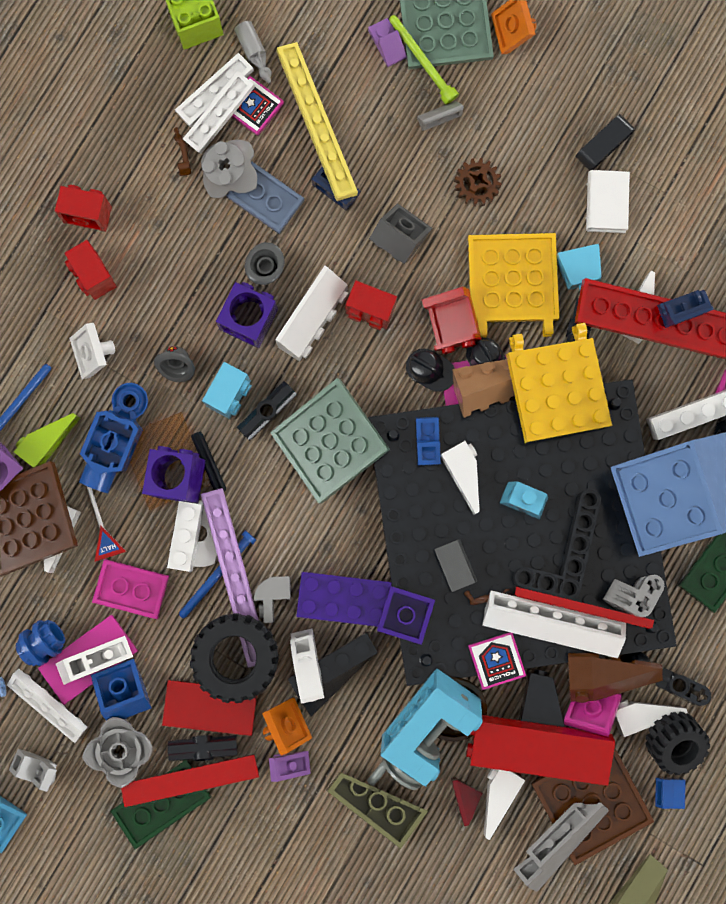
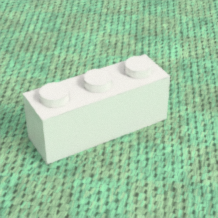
(185, 536)

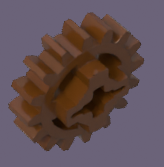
(484, 187)

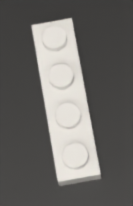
(200, 100)
(219, 112)
(46, 705)

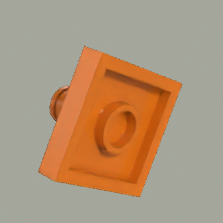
(513, 25)
(286, 726)

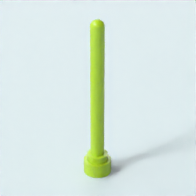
(447, 92)

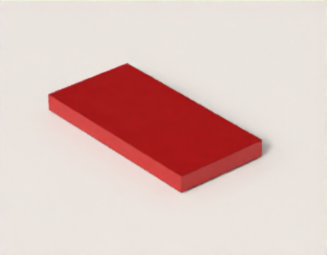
(193, 709)

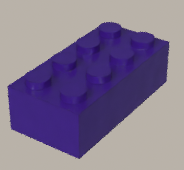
(341, 599)

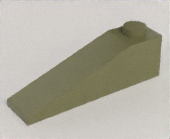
(643, 885)

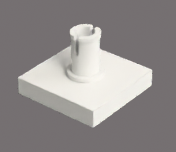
(89, 350)

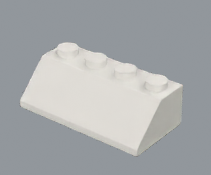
(311, 314)

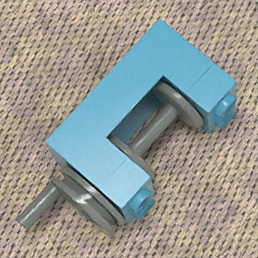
(409, 740)

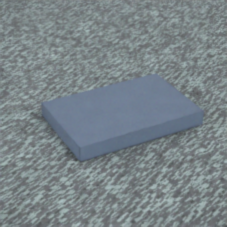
(270, 202)

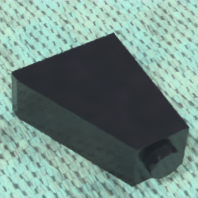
(541, 700)

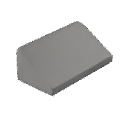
(440, 115)

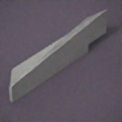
(558, 843)

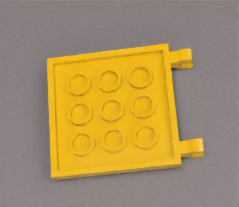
(514, 279)
(558, 387)

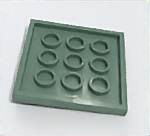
(448, 31)
(329, 441)

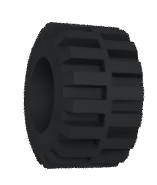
(677, 743)

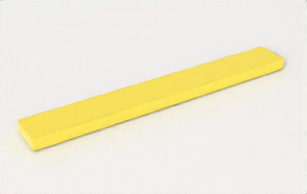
(317, 121)

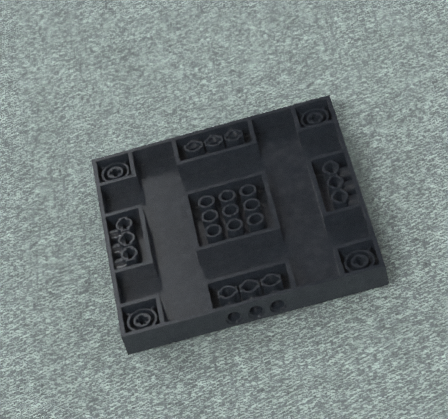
(427, 511)

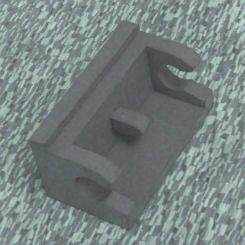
(455, 565)

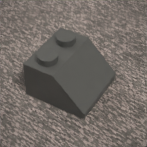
(400, 233)

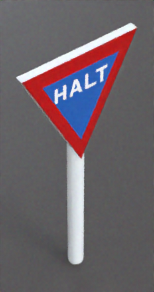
(107, 545)

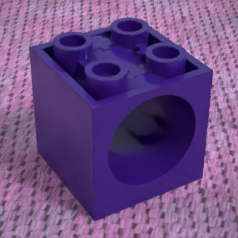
(251, 334)
(157, 465)

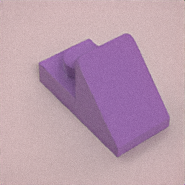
(387, 42)
(289, 766)

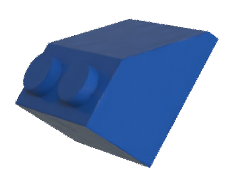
(121, 691)

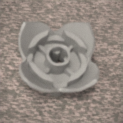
(239, 177)
(101, 753)

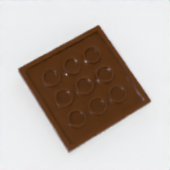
(33, 519)
(625, 806)

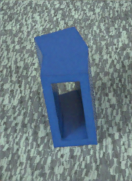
(670, 793)

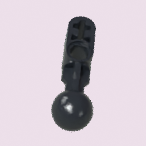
(669, 677)

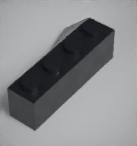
(339, 668)

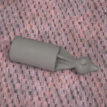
(253, 48)

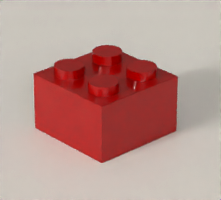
(83, 208)
(92, 273)
(370, 305)

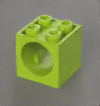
(195, 21)

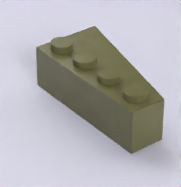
(384, 812)

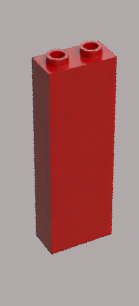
(542, 750)

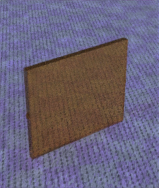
(170, 433)

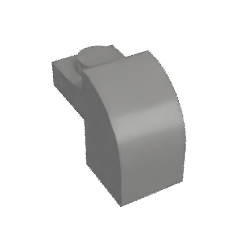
(270, 590)
(33, 769)

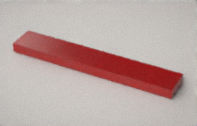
(583, 607)
(190, 780)

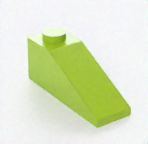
(42, 443)

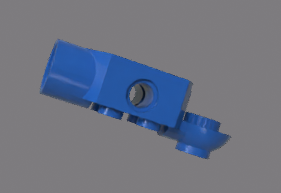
(113, 438)

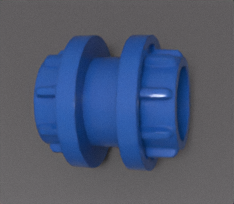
(40, 643)

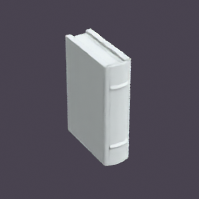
(607, 201)

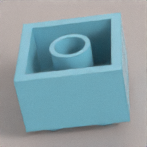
(227, 390)

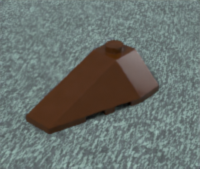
(600, 678)

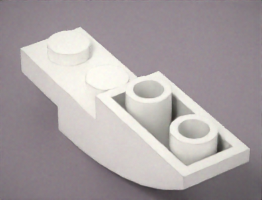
(306, 666)

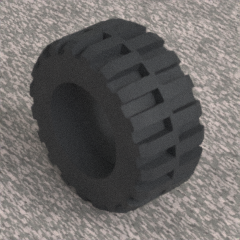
(223, 687)

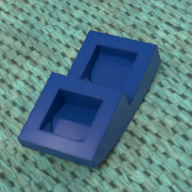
(428, 440)

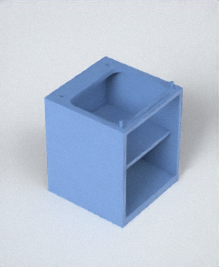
(675, 494)

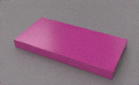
(102, 633)

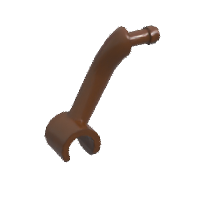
(184, 167)
(479, 600)

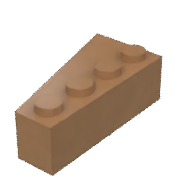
(482, 385)

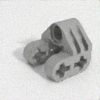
(624, 597)

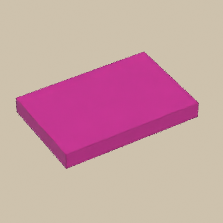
(130, 589)

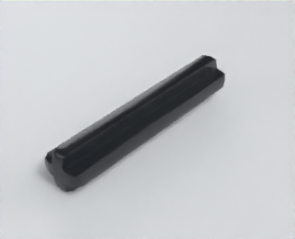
(210, 465)

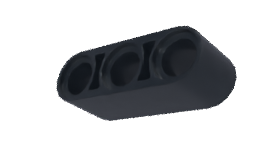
(605, 142)

